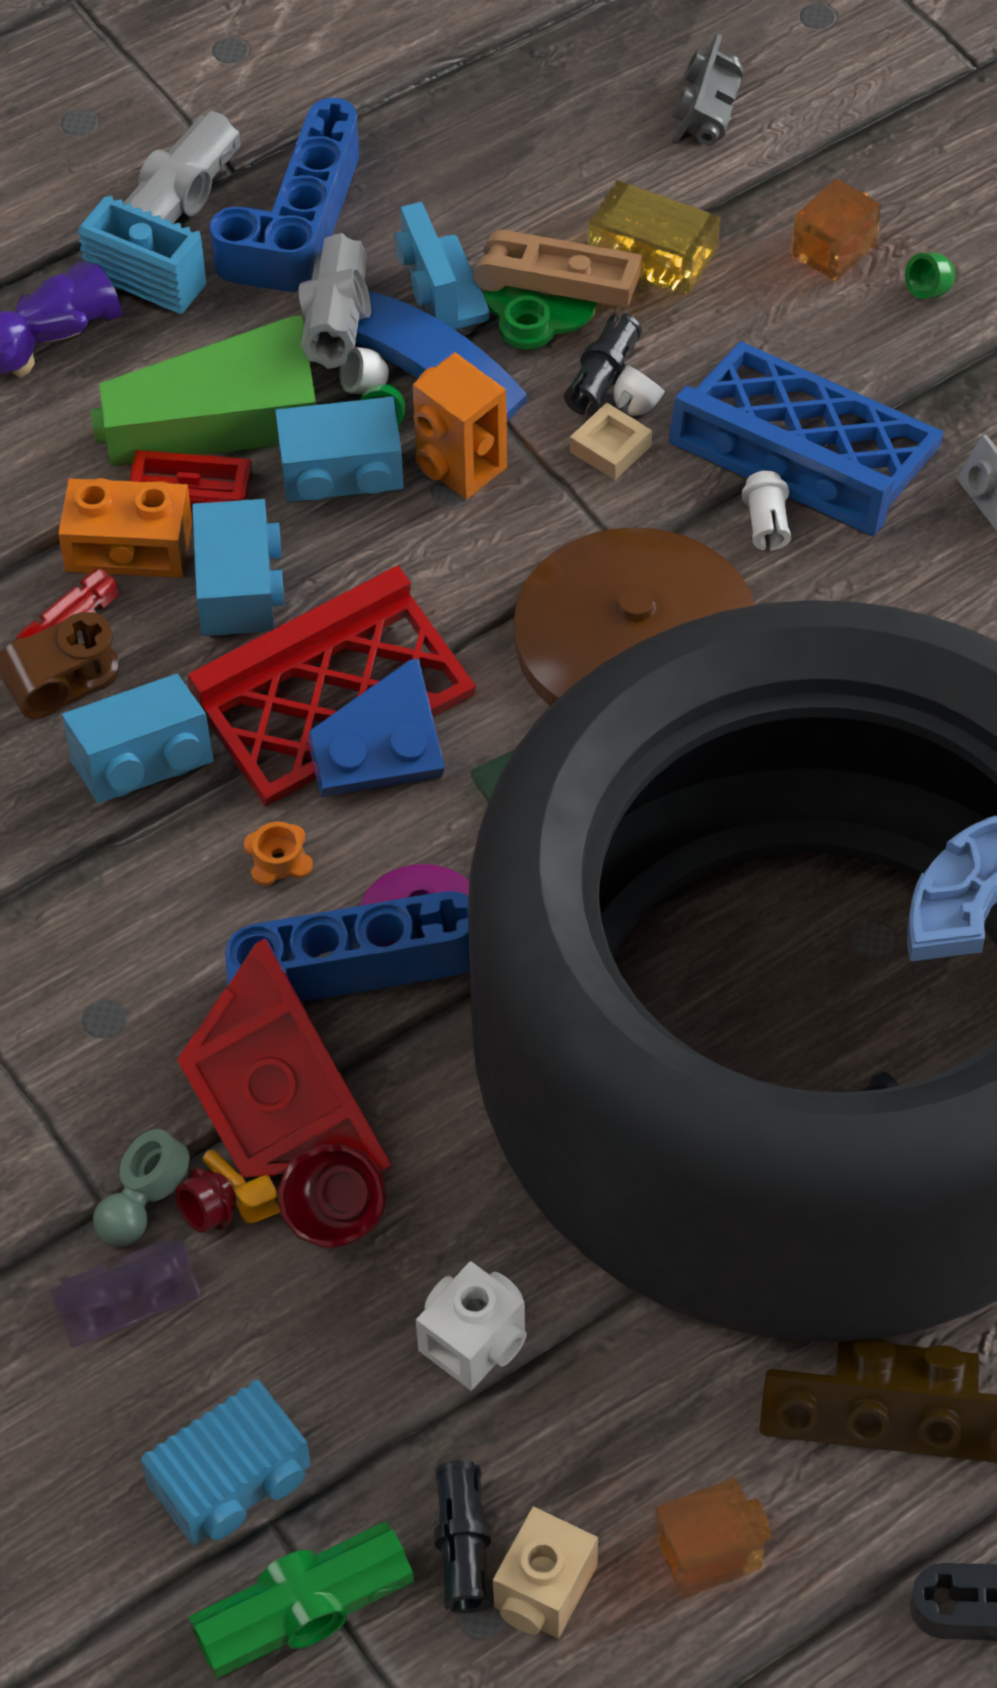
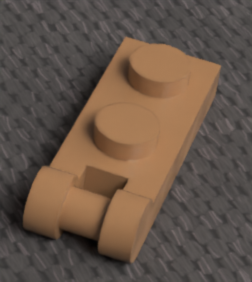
(558, 268)

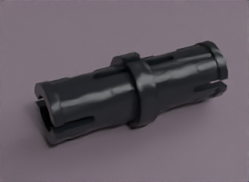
(602, 364)
(462, 1536)

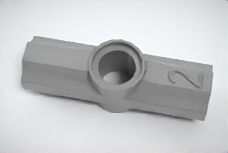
(183, 177)
(334, 301)

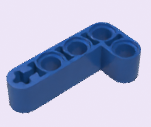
(282, 245)
(428, 934)

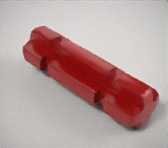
(96, 591)

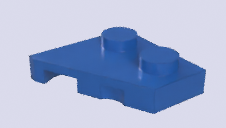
(378, 737)

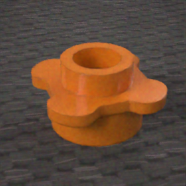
(275, 839)

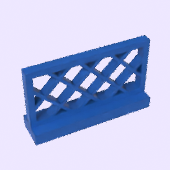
(817, 477)

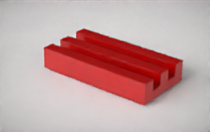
(190, 469)

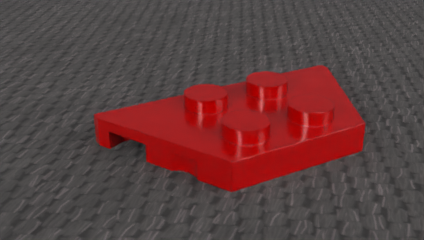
(271, 1075)

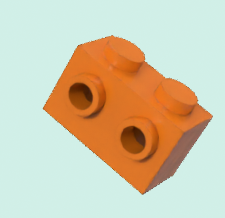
(460, 425)
(126, 527)

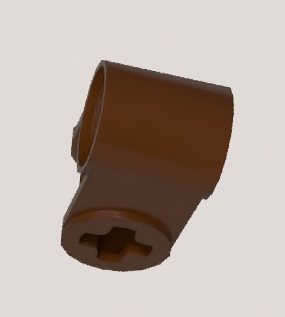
(55, 668)

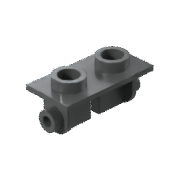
(706, 104)

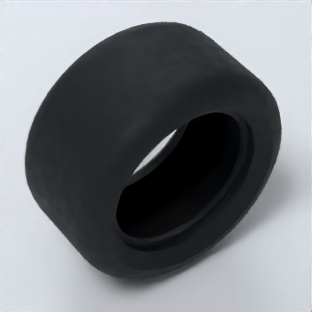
(655, 1163)

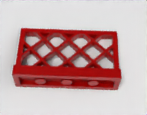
(293, 652)

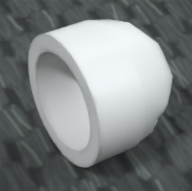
(363, 370)
(639, 388)

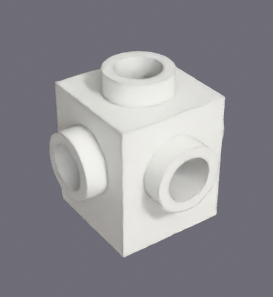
(472, 1324)

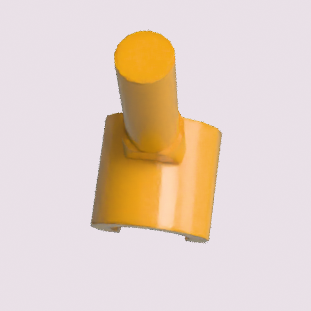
(253, 1199)

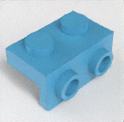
(438, 271)

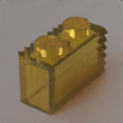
(668, 234)

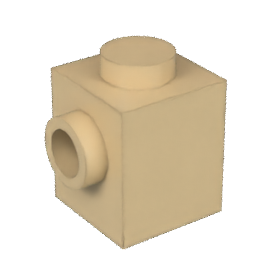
(544, 1574)

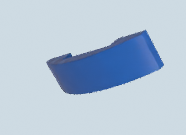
(422, 341)

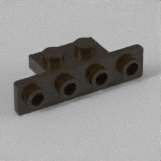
(887, 1401)

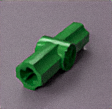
(301, 1599)

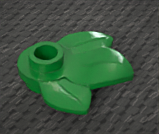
(532, 318)

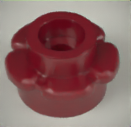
(205, 1200)

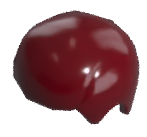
(332, 1195)

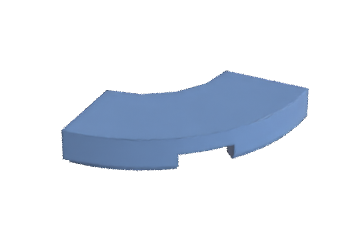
(955, 896)

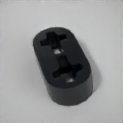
(969, 1584)

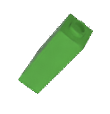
(208, 397)

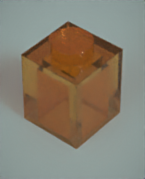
(836, 229)
(711, 1537)

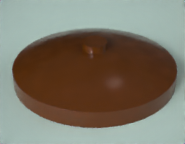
(612, 594)

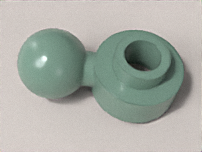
(149, 1173)

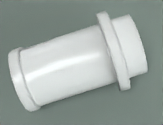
(766, 499)

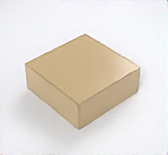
(610, 441)

